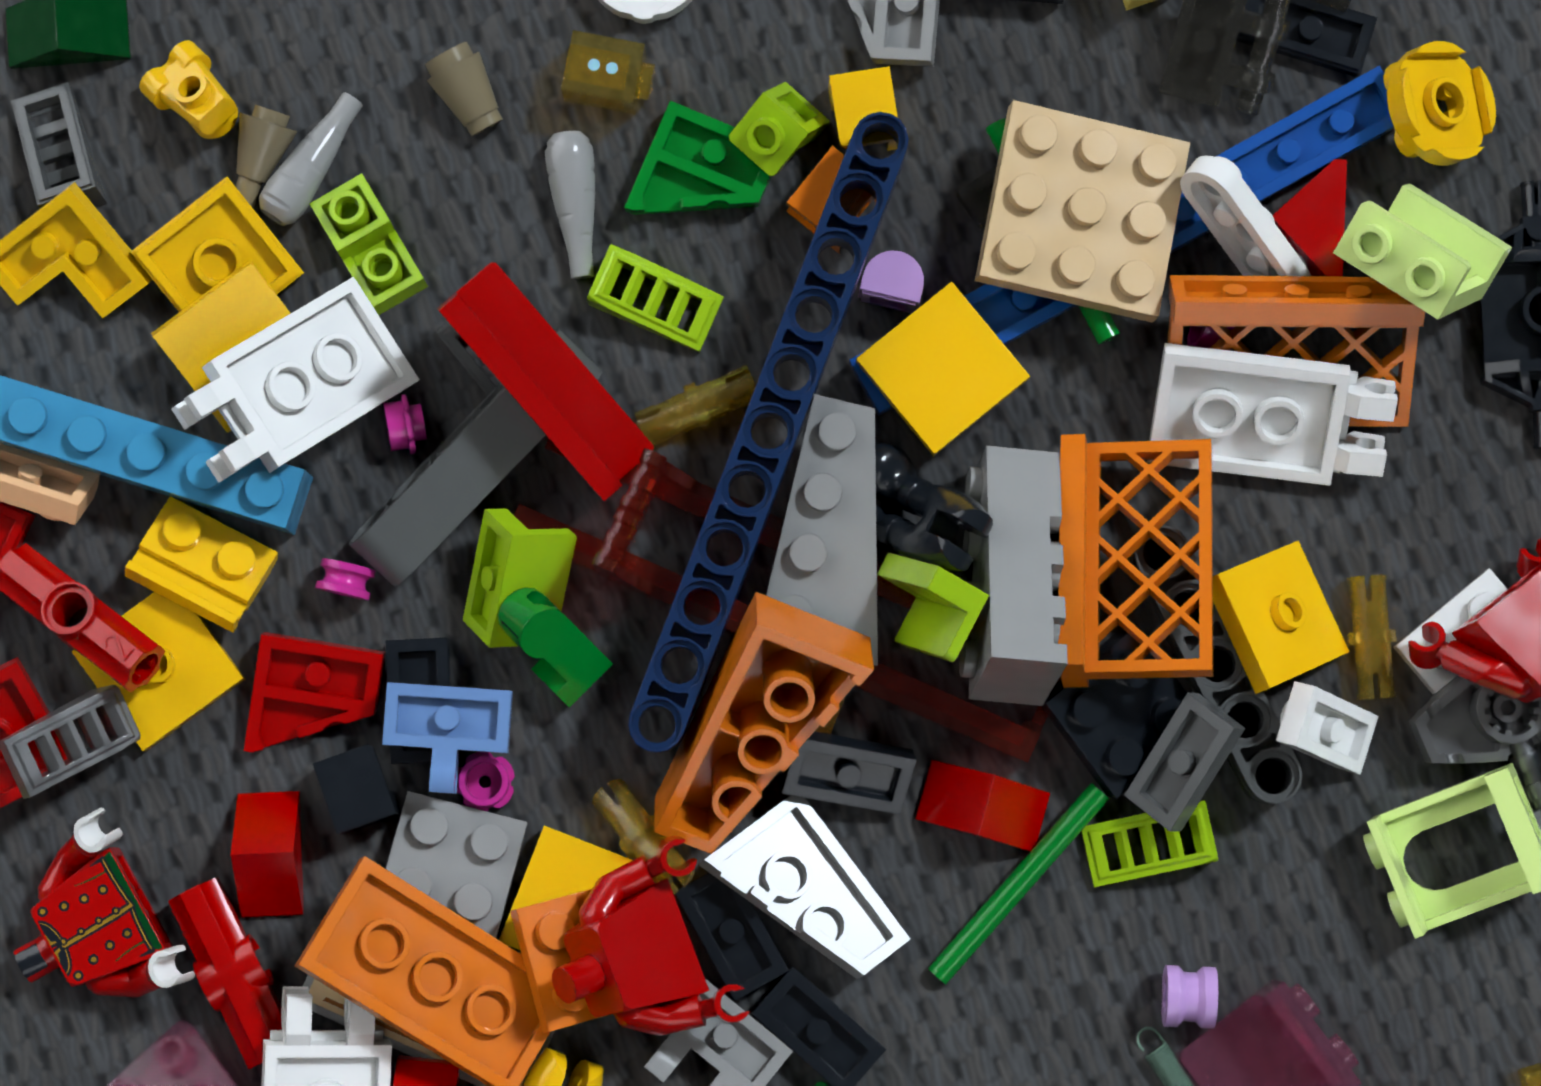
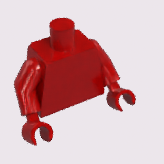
(1499, 642)
(637, 954)

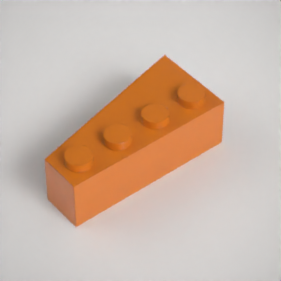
(760, 708)

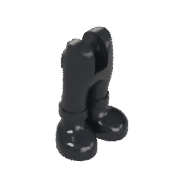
(939, 506)

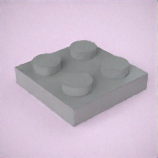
(458, 856)

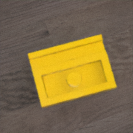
(201, 564)

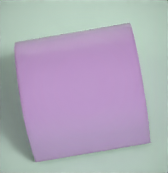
(892, 281)

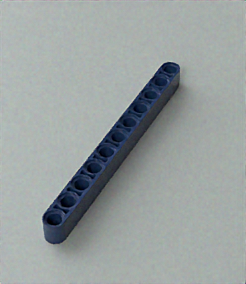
(771, 401)

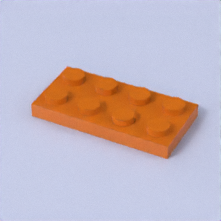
(427, 975)

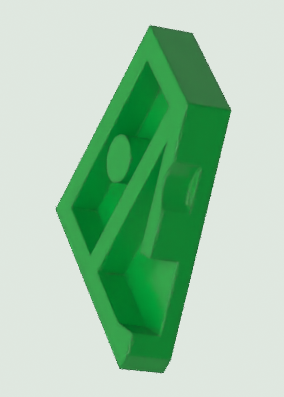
(695, 168)

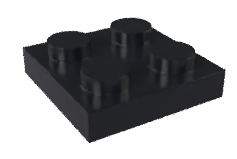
(1114, 719)

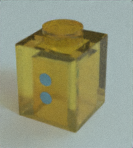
(607, 73)

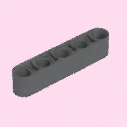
(451, 482)
(1232, 690)

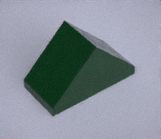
(67, 32)

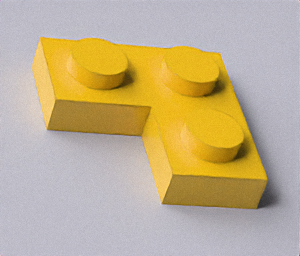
(70, 239)

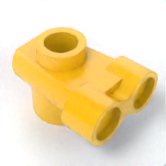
(191, 91)

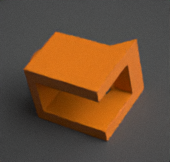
(811, 196)

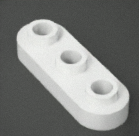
(1239, 219)

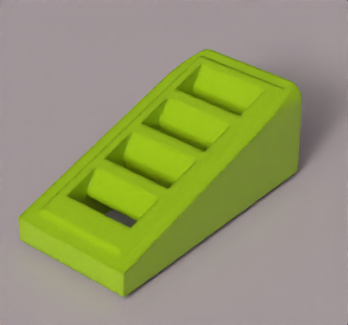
(608, 273)
(1096, 855)

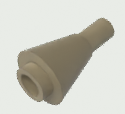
(261, 145)

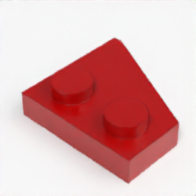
(309, 687)

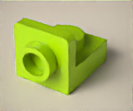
(777, 127)

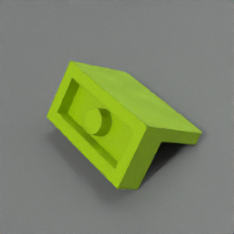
(509, 560)
(942, 607)

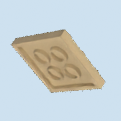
(1082, 211)

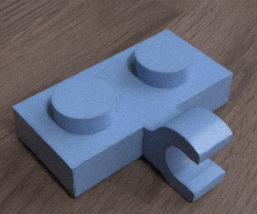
(447, 722)

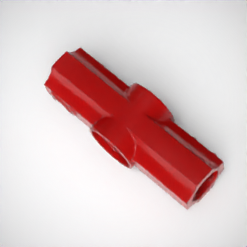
(100, 637)
(228, 966)

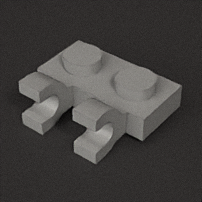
(739, 1050)

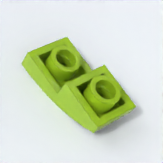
(368, 244)

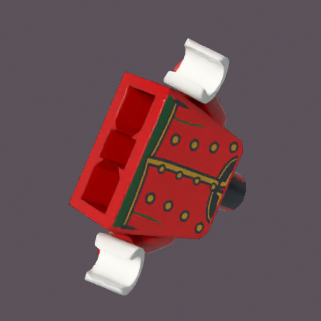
(98, 921)

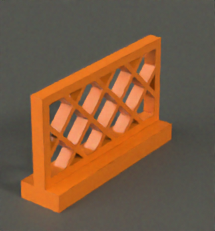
(1303, 304)
(1082, 571)

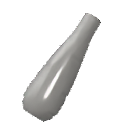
(302, 172)
(572, 187)

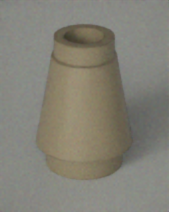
(464, 87)

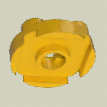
(1412, 104)

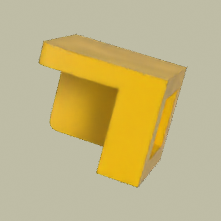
(858, 95)

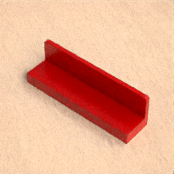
(546, 378)

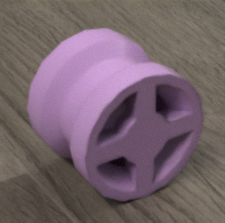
(1189, 996)

